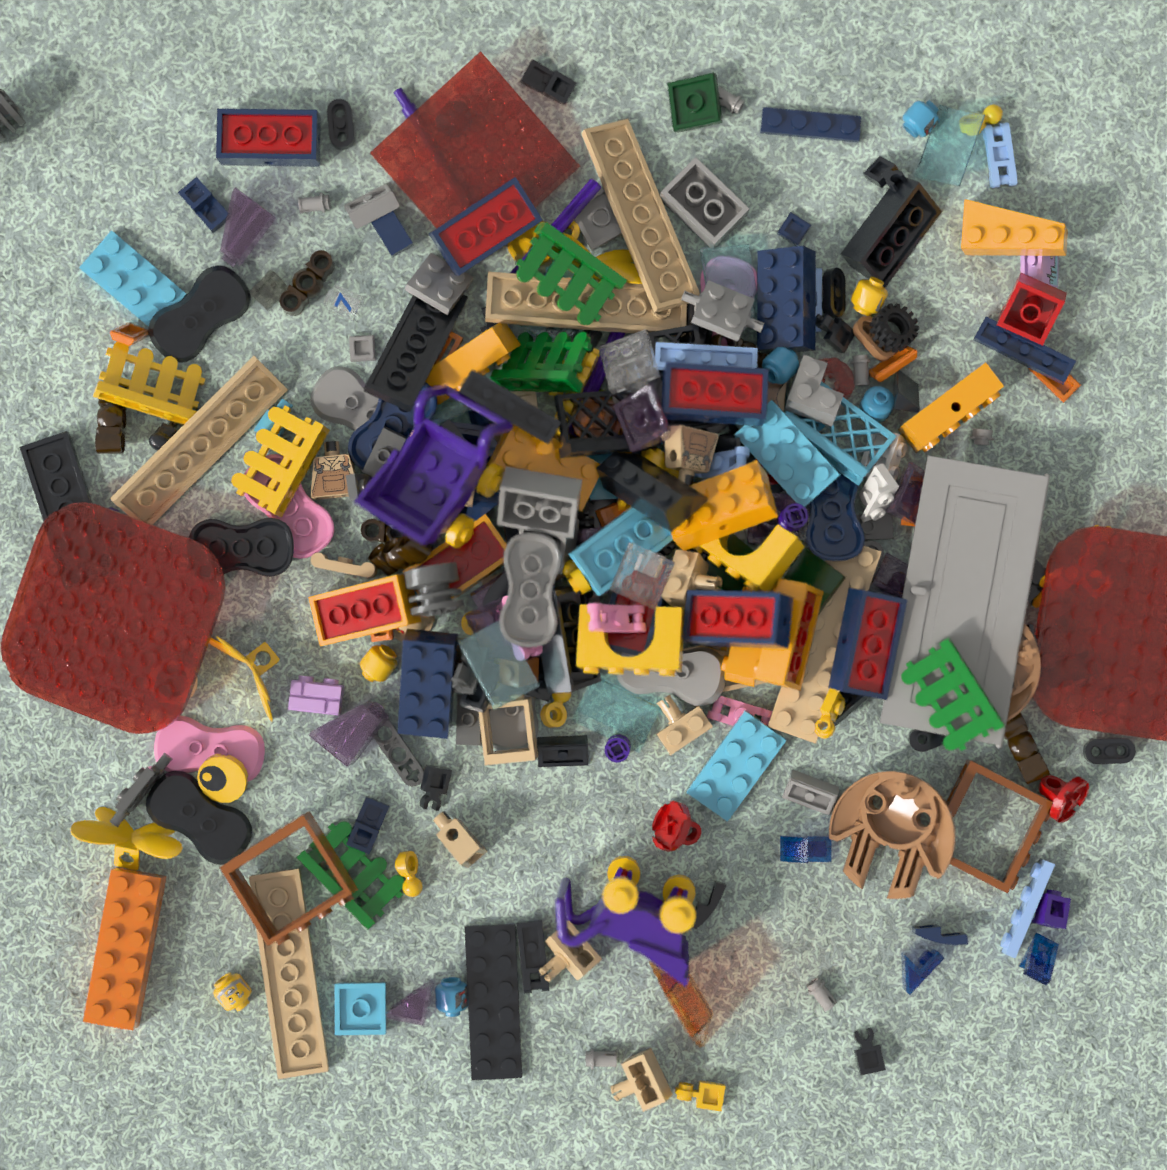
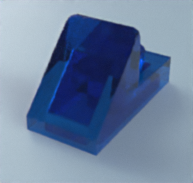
(805, 849)
(1040, 959)
(914, 975)

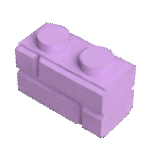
(316, 697)

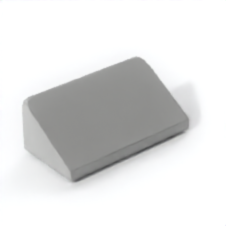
(371, 206)
(810, 792)

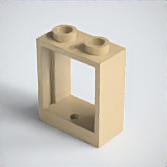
(512, 755)

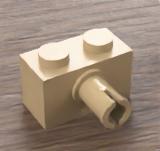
(688, 574)
(681, 726)
(576, 959)
(644, 1080)

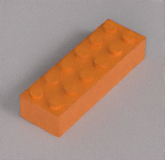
(124, 948)

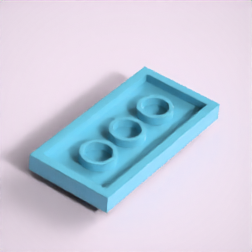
(130, 278)
(788, 456)
(603, 552)
(736, 765)

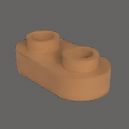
(867, 341)

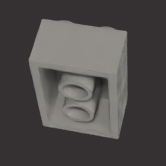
(704, 203)
(539, 502)

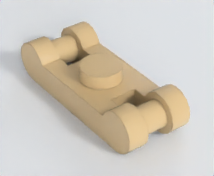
(343, 565)

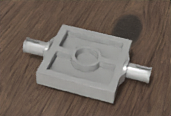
(722, 310)

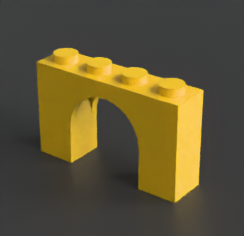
(761, 567)
(662, 656)

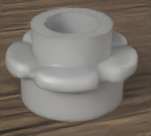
(981, 436)

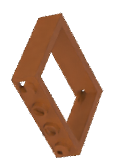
(1031, 837)
(252, 904)

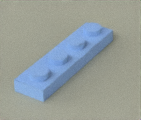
(705, 355)
(1022, 918)

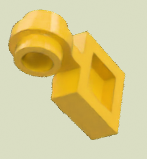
(831, 708)
(709, 1094)

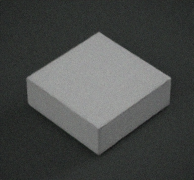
(362, 348)

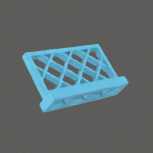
(839, 457)

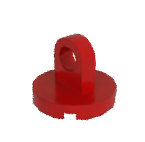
(1063, 795)
(672, 827)

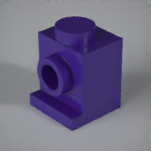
(1052, 910)

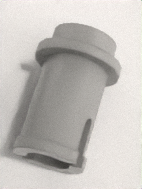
(730, 101)
(314, 203)
(861, 370)
(821, 993)
(600, 1059)

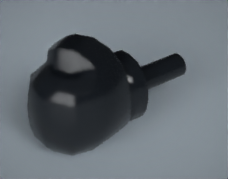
(162, 435)

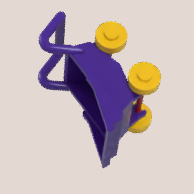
(435, 476)
(636, 916)

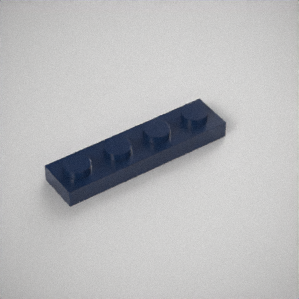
(810, 124)
(1024, 351)

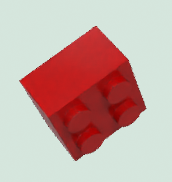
(1031, 308)

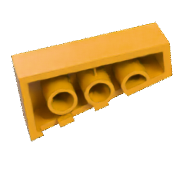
(1010, 233)
(477, 355)
(741, 662)

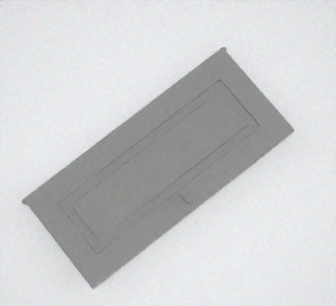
(968, 583)

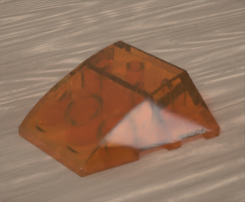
(687, 1003)

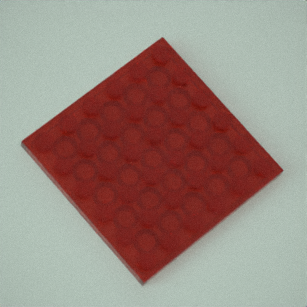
(470, 143)

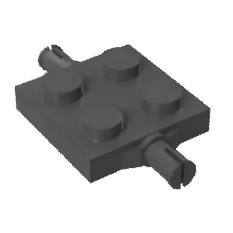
(143, 783)

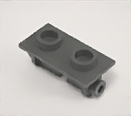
(464, 678)

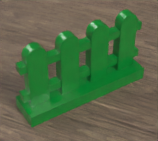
(561, 263)
(551, 375)
(963, 704)
(362, 881)

